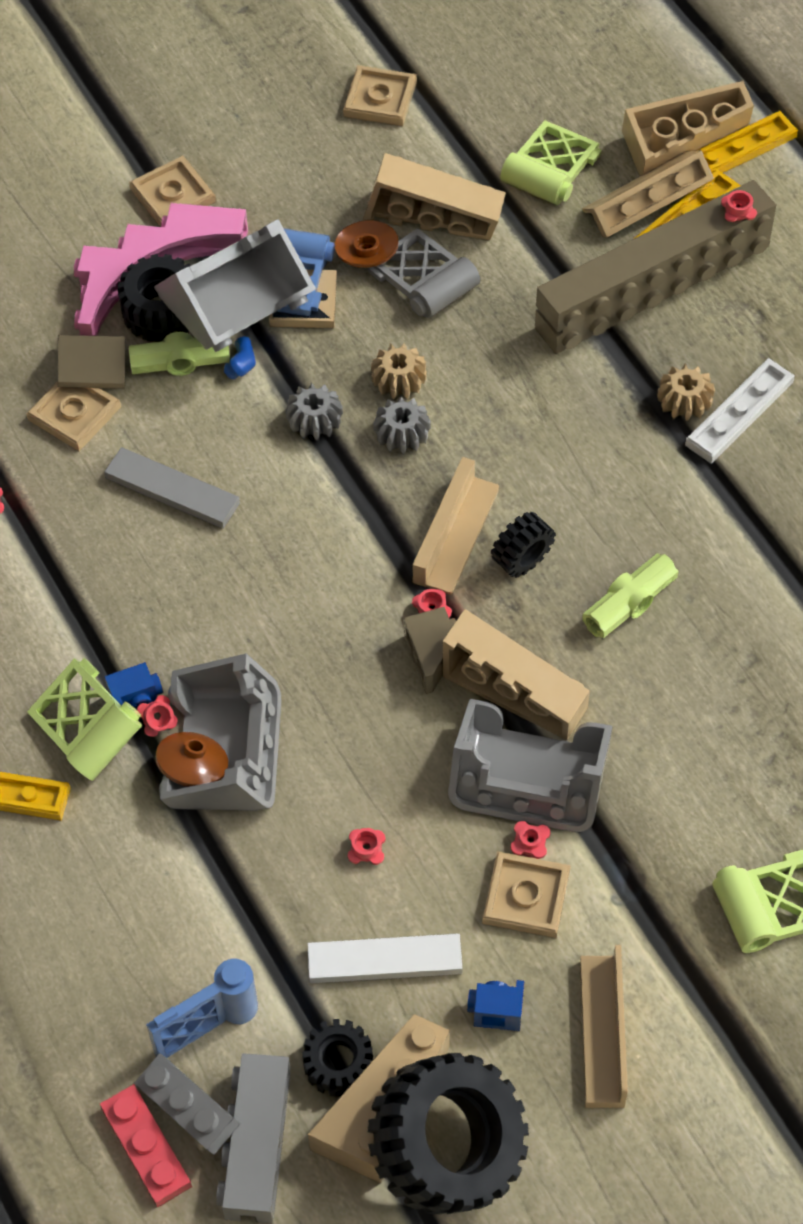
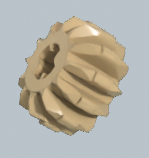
(398, 371)
(686, 392)

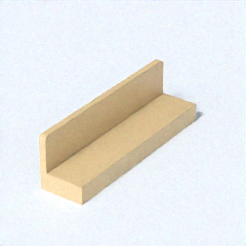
(650, 192)
(454, 529)
(603, 1031)

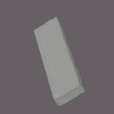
(172, 487)

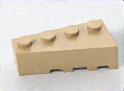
(684, 123)
(433, 199)
(343, 1129)

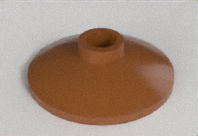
(366, 243)
(191, 759)

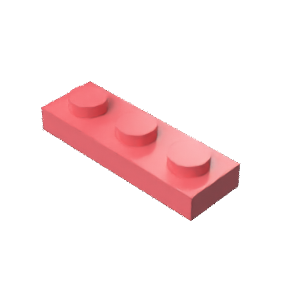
(145, 1145)

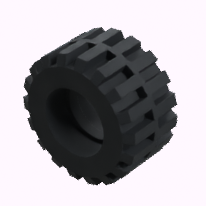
(137, 289)

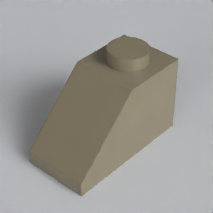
(425, 641)

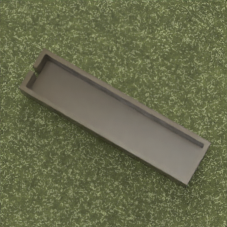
(649, 270)

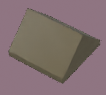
(91, 361)

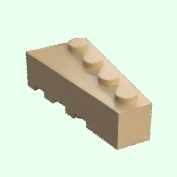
(512, 676)

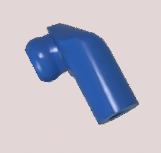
(243, 361)

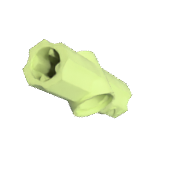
(176, 354)
(630, 595)

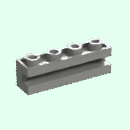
(257, 1142)

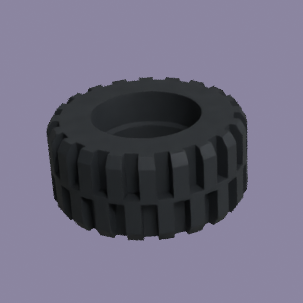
(493, 1124)

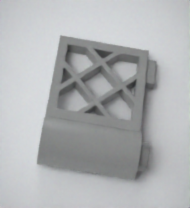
(438, 284)

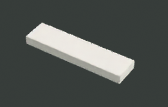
(739, 410)
(384, 958)

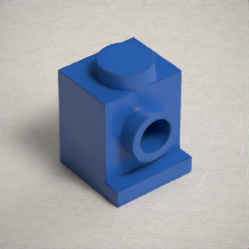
(134, 685)
(497, 1005)

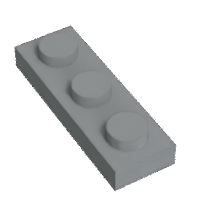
(187, 1103)

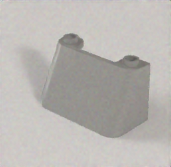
(237, 286)
(241, 711)
(525, 773)

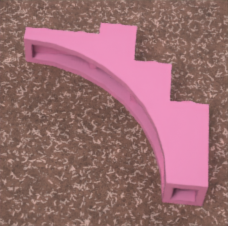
(184, 233)

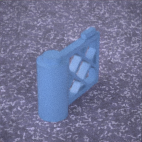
(314, 253)
(227, 999)

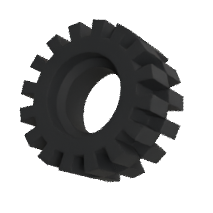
(523, 544)
(330, 1036)

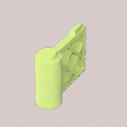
(541, 175)
(102, 736)
(749, 905)

